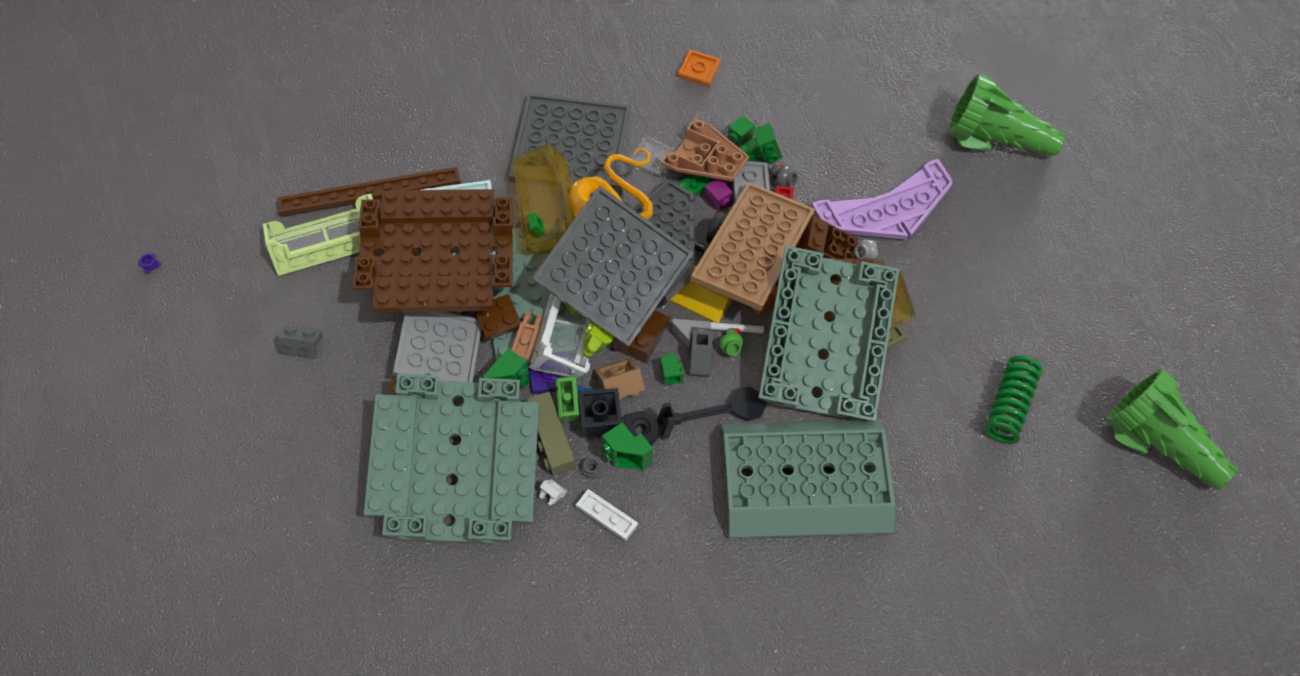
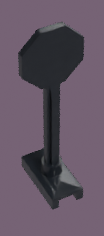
(743, 404)

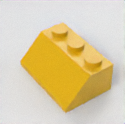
(702, 301)

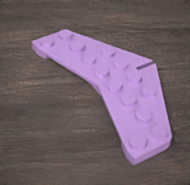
(893, 213)

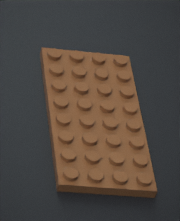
(750, 245)

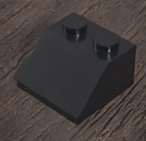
(599, 411)

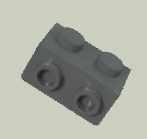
(298, 341)

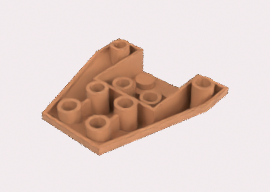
(706, 154)

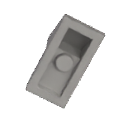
(684, 329)

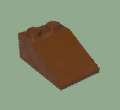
(646, 339)

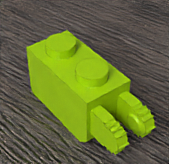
(595, 339)

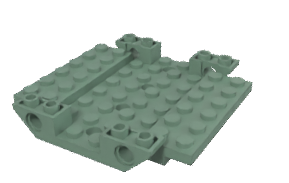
(414, 459)

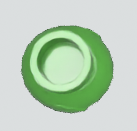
(731, 342)

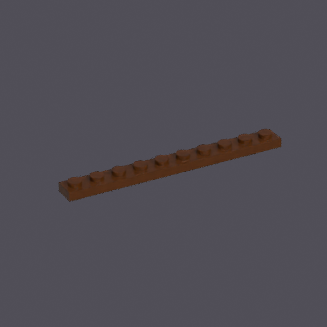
(349, 194)

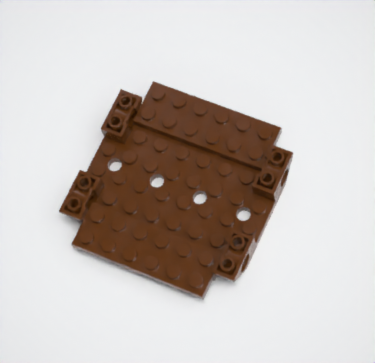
(435, 226)

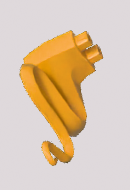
(583, 188)

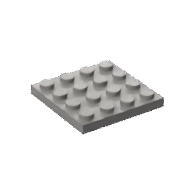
(438, 345)

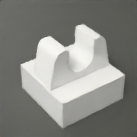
(553, 489)

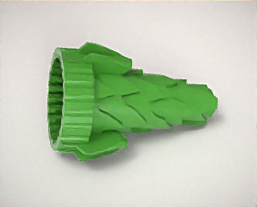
(991, 115)
(1158, 417)

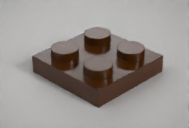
(500, 320)

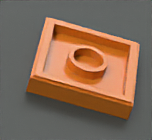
(699, 68)

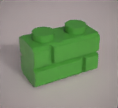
(568, 399)

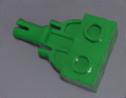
(763, 146)

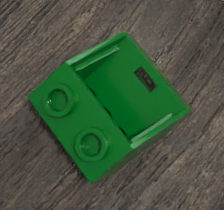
(626, 450)

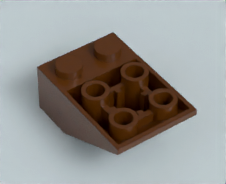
(827, 239)

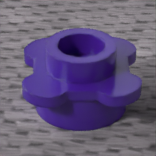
(146, 259)

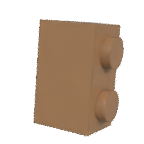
(621, 375)

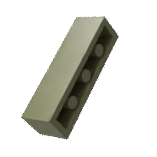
(552, 436)

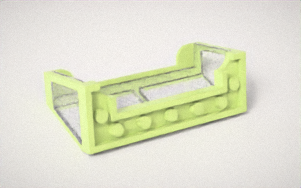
(313, 241)

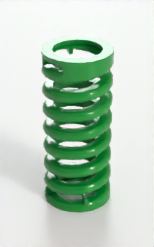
(1009, 380)

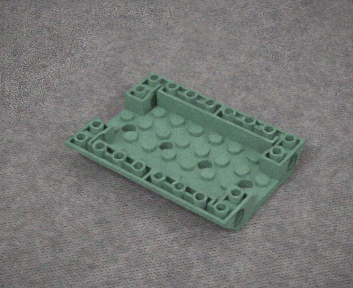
(854, 340)
(809, 498)

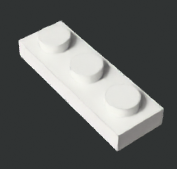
(607, 515)

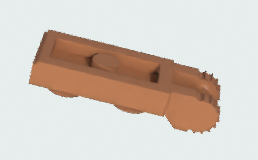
(527, 336)

